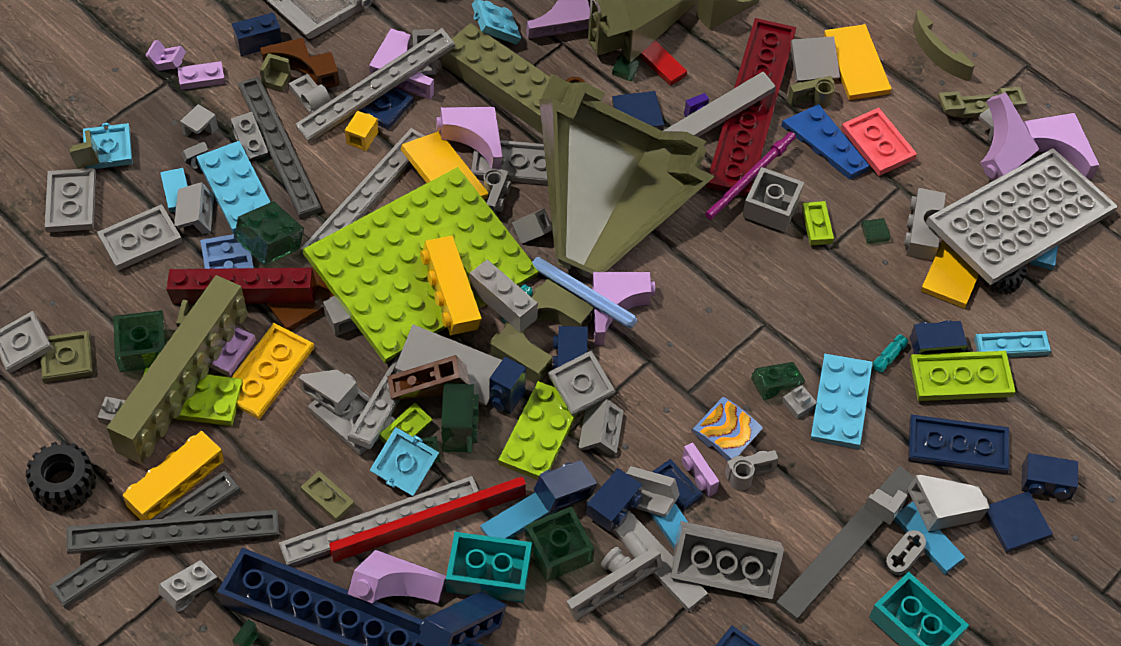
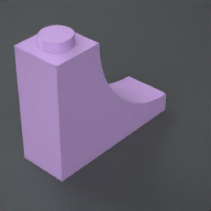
(562, 18)
(393, 46)
(473, 127)
(1067, 138)
(1011, 139)
(623, 289)
(389, 576)

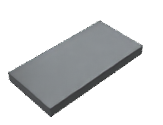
(521, 159)
(426, 347)

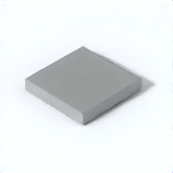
(814, 58)
(22, 342)
(581, 383)

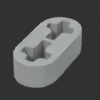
(910, 556)

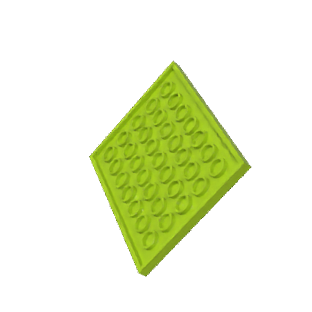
(378, 264)

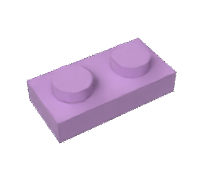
(201, 75)
(233, 352)
(704, 476)

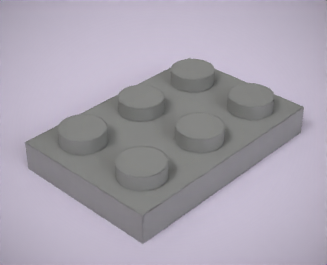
(70, 200)
(139, 237)
(343, 424)

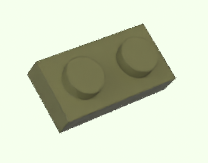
(327, 496)

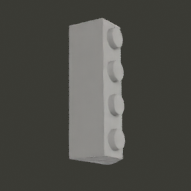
(726, 560)

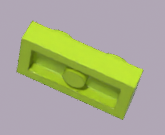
(817, 223)
(412, 422)

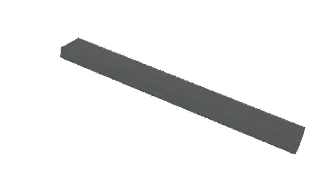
(279, 148)
(172, 531)
(838, 552)
(110, 563)

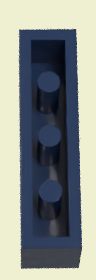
(462, 622)

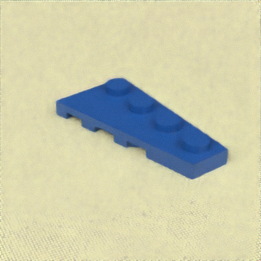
(827, 140)

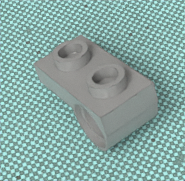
(309, 93)
(249, 135)
(497, 185)
(751, 465)
(183, 586)

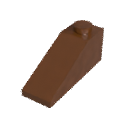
(427, 379)

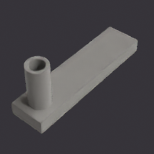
(621, 579)

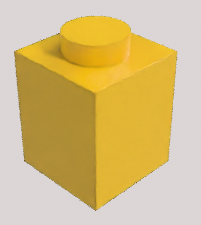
(361, 131)

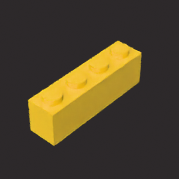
(450, 285)
(173, 477)

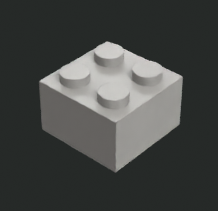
(773, 199)

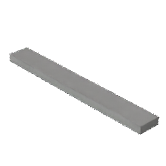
(375, 85)
(368, 190)
(316, 543)

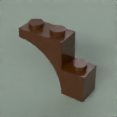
(318, 67)

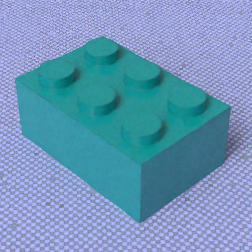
(489, 565)
(917, 616)

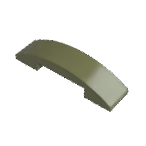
(937, 51)
(973, 106)

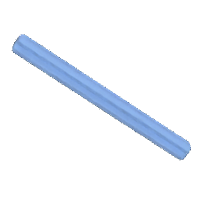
(585, 293)

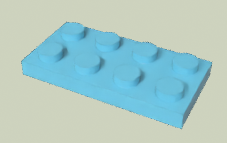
(232, 181)
(841, 401)

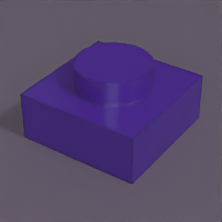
(695, 104)

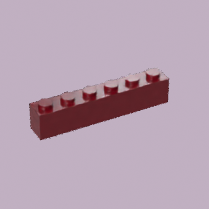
(257, 284)

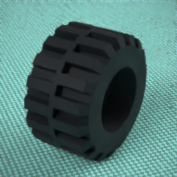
(57, 459)

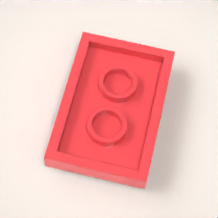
(878, 141)

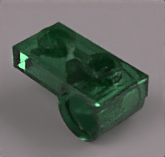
(774, 378)

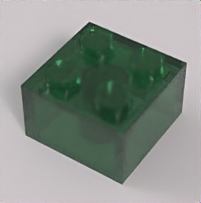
(268, 232)
(139, 339)
(459, 418)
(559, 543)

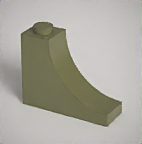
(718, 11)

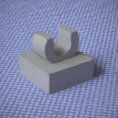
(192, 153)
(799, 401)
(109, 409)

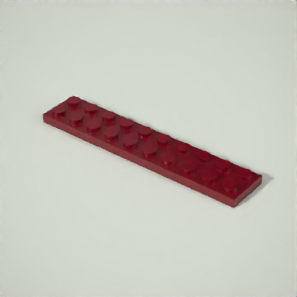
(746, 132)

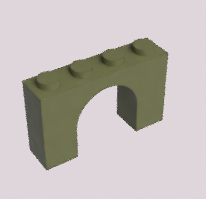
(553, 305)

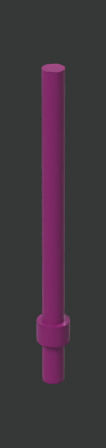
(777, 149)

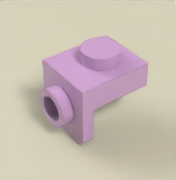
(165, 58)

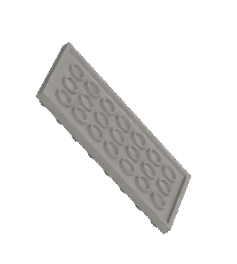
(1021, 215)

